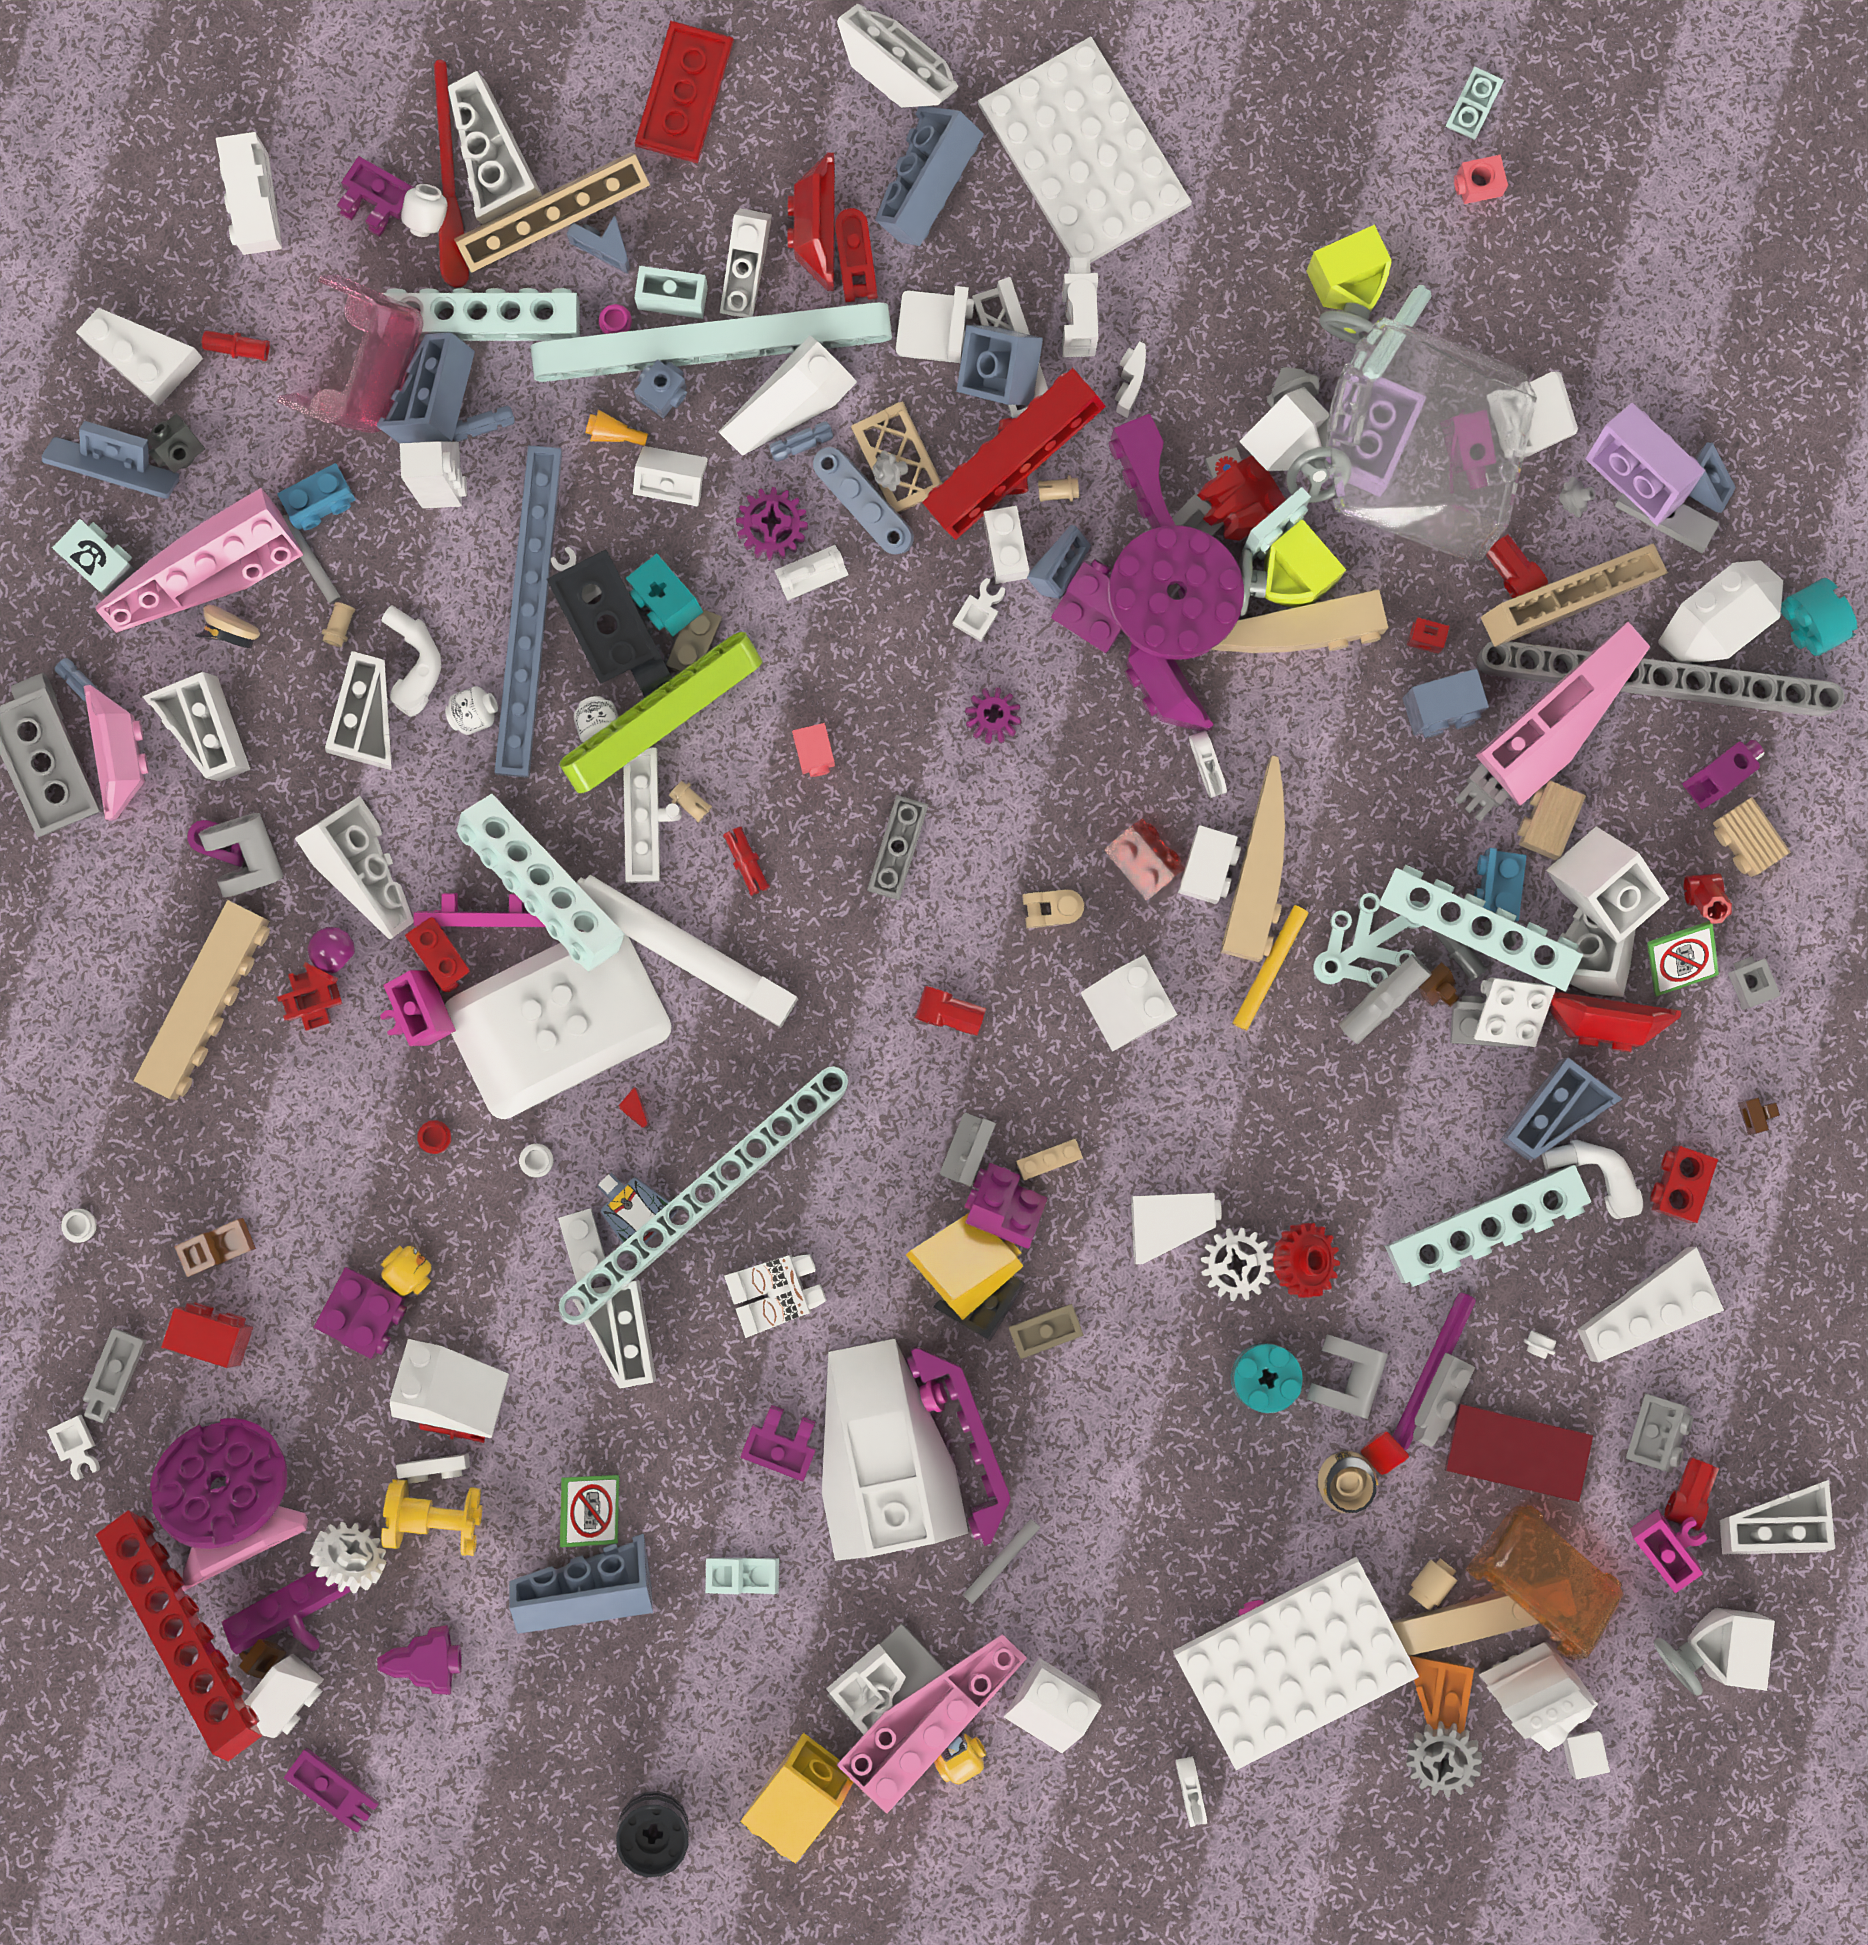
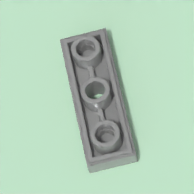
(1683, 524)
(892, 867)

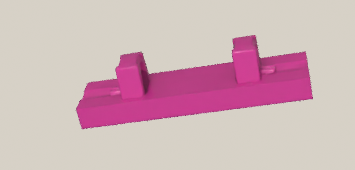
(451, 916)

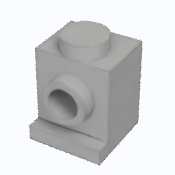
(1764, 987)

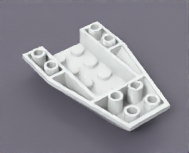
(883, 1458)

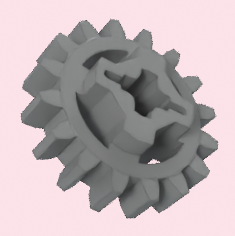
(1430, 1750)

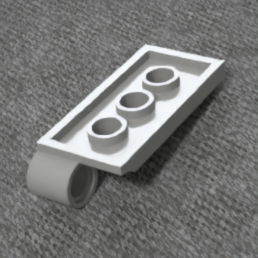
(38, 704)

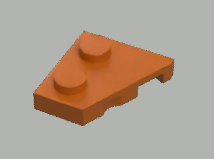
(1443, 1691)

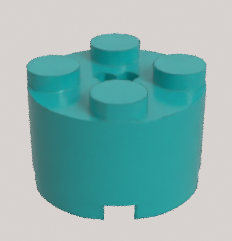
(1819, 617)
(1284, 1386)

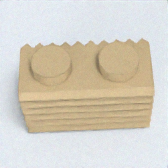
(1550, 819)
(1750, 838)

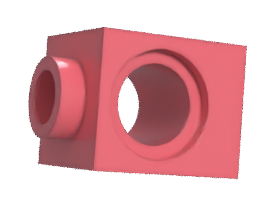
(1490, 169)
(814, 750)

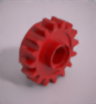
(1305, 1260)

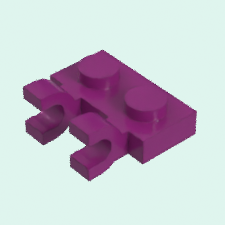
(376, 187)
(778, 1451)

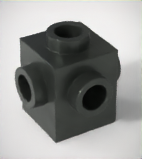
(174, 444)

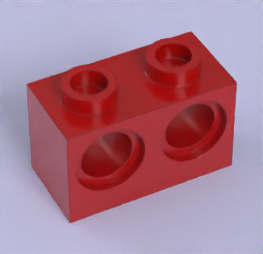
(1692, 1188)

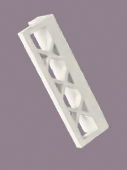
(1015, 320)

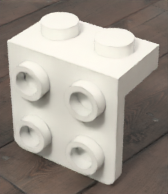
(933, 325)
(1552, 414)

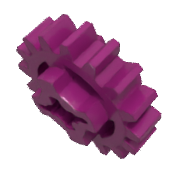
(784, 525)

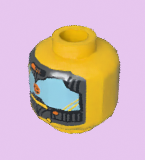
(961, 1759)

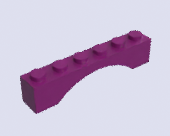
(1139, 451)

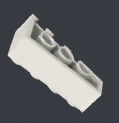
(492, 157)
(433, 473)
(1660, 1304)

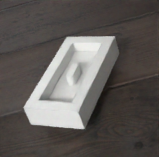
(582, 1242)
(448, 1467)

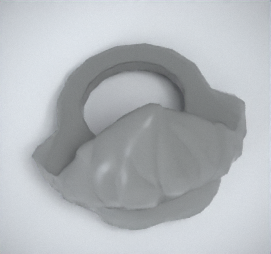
(1291, 380)

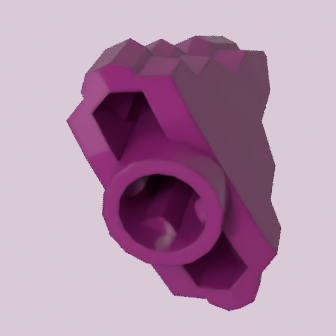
(425, 1661)

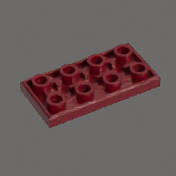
(1518, 1452)

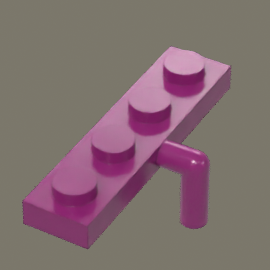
(280, 1610)

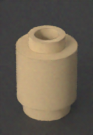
(1433, 1583)

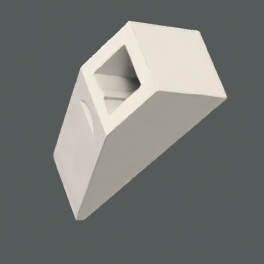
(745, 262)

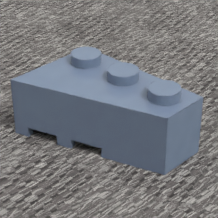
(432, 393)
(1557, 1109)

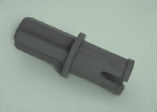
(1463, 956)

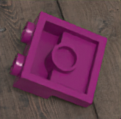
(1087, 608)
(1004, 1206)
(361, 1313)

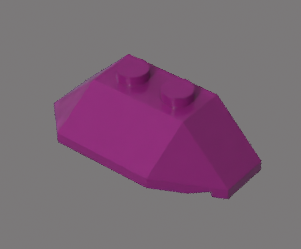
(1166, 690)

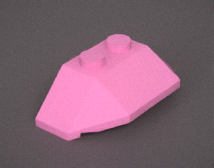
(116, 751)
(209, 1562)

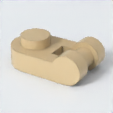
(1064, 904)

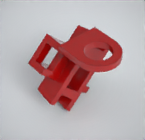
(314, 1004)

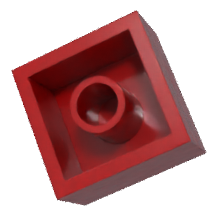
(208, 1336)

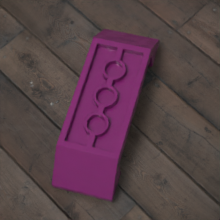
(988, 1515)

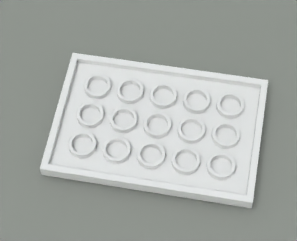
(1084, 152)
(1295, 1663)

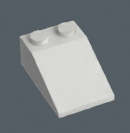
(447, 1390)
(283, 1694)

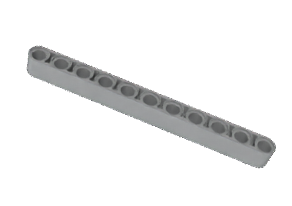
(1675, 674)

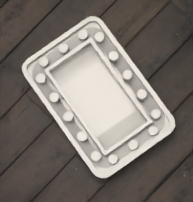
(554, 1025)

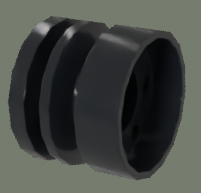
(648, 1854)

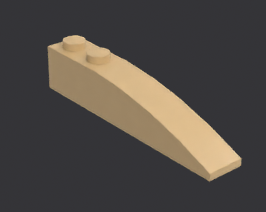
(1572, 595)
(1311, 626)
(1260, 875)
(1461, 1623)

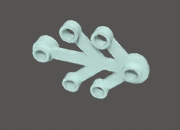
(1363, 945)

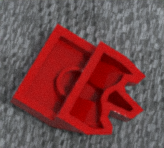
(1241, 498)

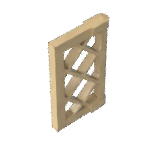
(911, 434)

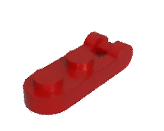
(855, 254)

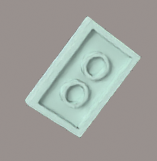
(1277, 524)

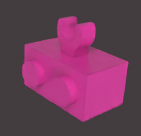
(417, 1009)
(1669, 1549)

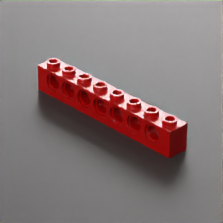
(239, 1728)

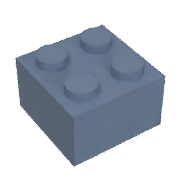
(999, 364)
(1445, 703)

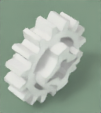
(1259, 1258)
(348, 1557)

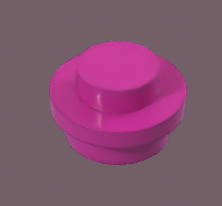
(615, 319)
(933, 1396)

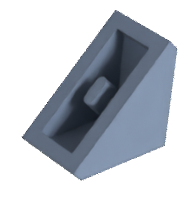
(1715, 484)

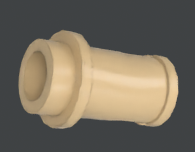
(1058, 489)
(338, 625)
(690, 801)

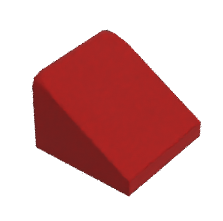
(634, 1108)
(1384, 1452)

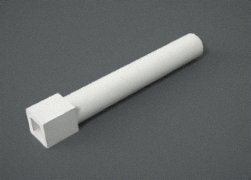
(691, 953)

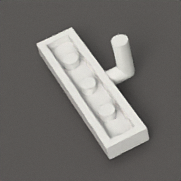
(643, 818)

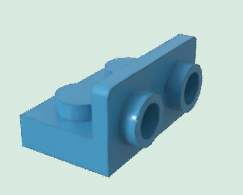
(317, 497)
(1501, 880)

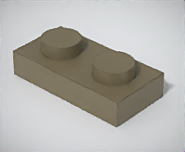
(694, 641)
(1046, 1331)

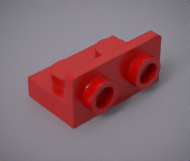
(438, 954)

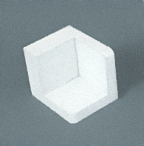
(1586, 1755)

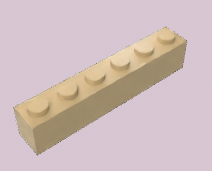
(552, 211)
(202, 1001)

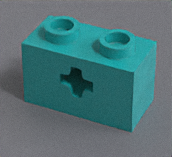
(676, 606)

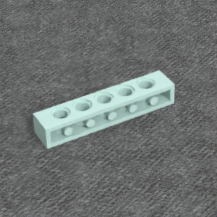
(493, 326)
(535, 865)
(1557, 972)
(1564, 1183)

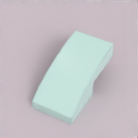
(742, 1575)

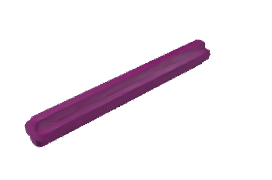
(1444, 1344)

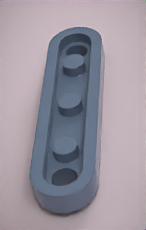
(863, 500)

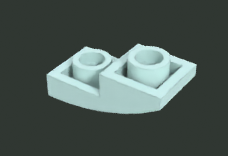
(1474, 103)

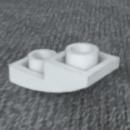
(1133, 372)

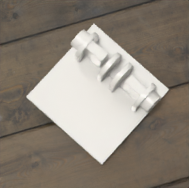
(1513, 1011)

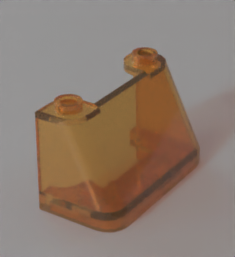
(1549, 1580)

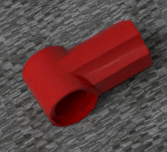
(1518, 573)
(1708, 895)
(942, 1009)
(1692, 1494)

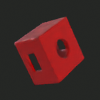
(1428, 642)

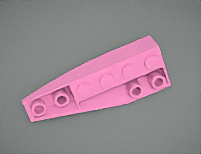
(205, 564)
(1563, 718)
(926, 1722)

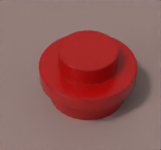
(434, 1137)

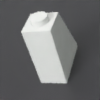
(1169, 1221)

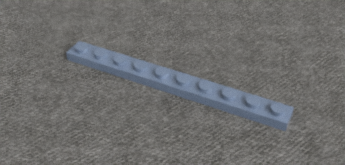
(528, 611)

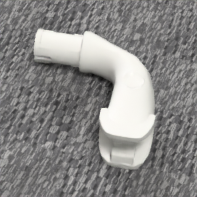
(413, 692)
(1623, 1196)

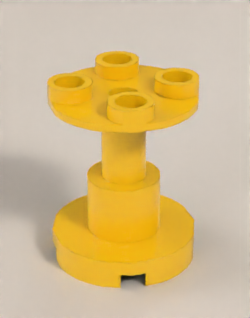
(419, 1515)

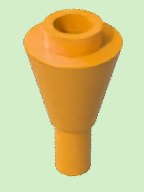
(608, 429)

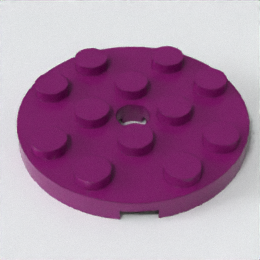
(1168, 625)
(225, 1515)

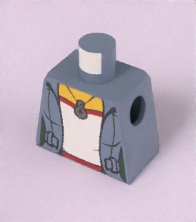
(631, 1206)

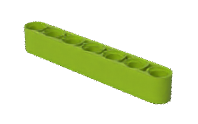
(660, 712)

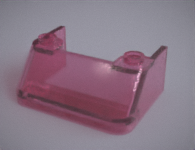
(379, 365)

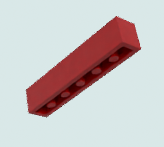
(1013, 453)

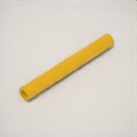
(1270, 967)

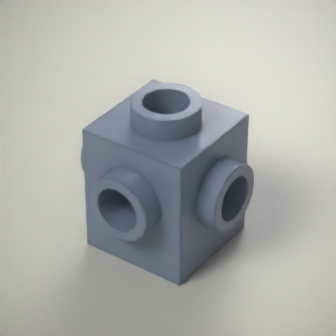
(660, 398)

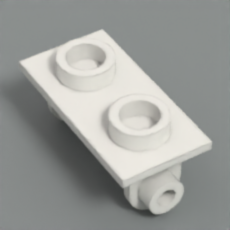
(811, 572)

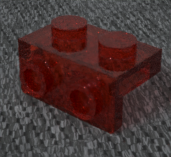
(1144, 858)

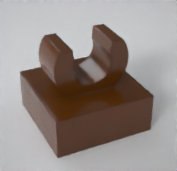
(1439, 986)
(1756, 1115)
(261, 1658)

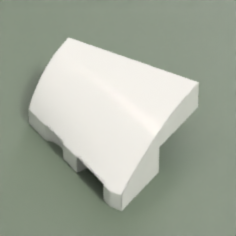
(868, 1688)

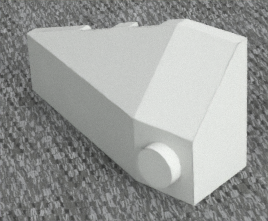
(351, 859)
(1604, 961)

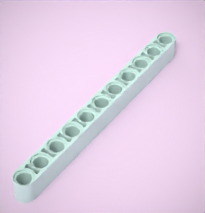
(709, 341)
(698, 1210)

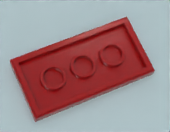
(684, 92)

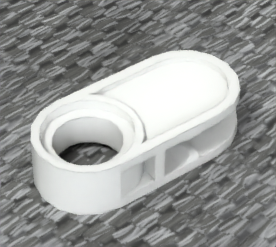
(1207, 764)
(1191, 1791)

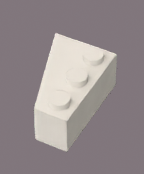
(140, 354)

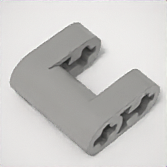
(256, 848)
(1362, 1381)

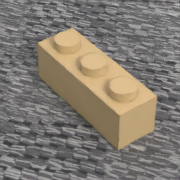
(1049, 1159)

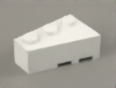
(249, 193)
(361, 714)
(202, 724)
(623, 1335)
(1784, 1525)

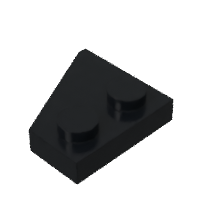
(990, 1314)

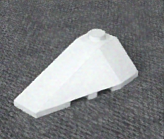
(795, 393)

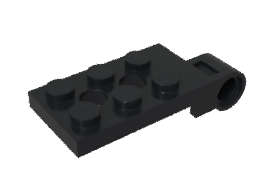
(629, 645)

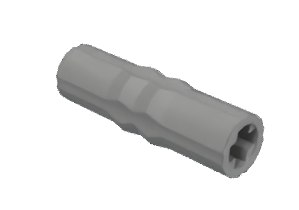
(1385, 999)

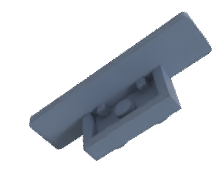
(111, 458)

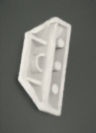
(894, 59)
(1724, 614)

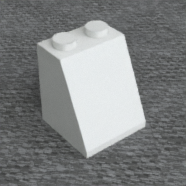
(1608, 883)
(1128, 1003)
(1053, 1706)

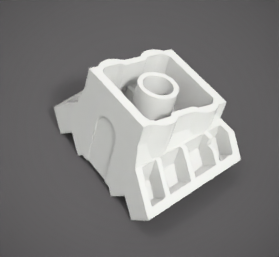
(1540, 1694)

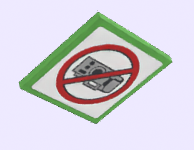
(1683, 958)
(589, 1510)

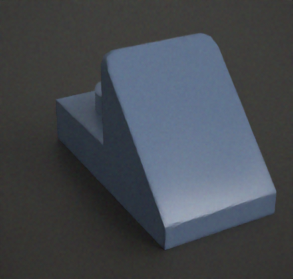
(606, 248)

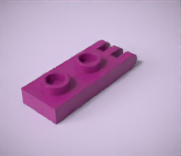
(330, 1789)

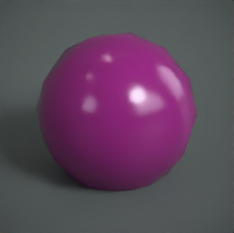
(330, 949)

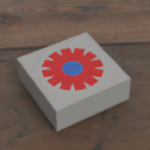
(1221, 462)

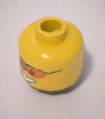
(406, 1270)

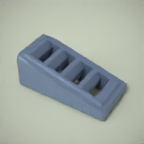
(1054, 573)

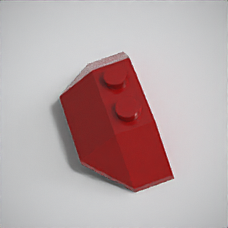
(815, 221)
(1609, 1021)

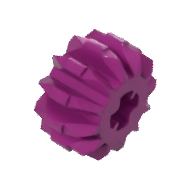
(1001, 724)

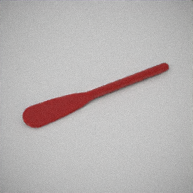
(452, 264)

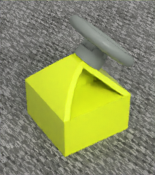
(1351, 279)
(1295, 570)

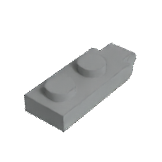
(112, 1374)
(1442, 1399)

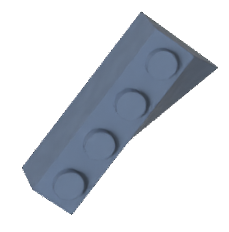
(927, 172)
(584, 1590)

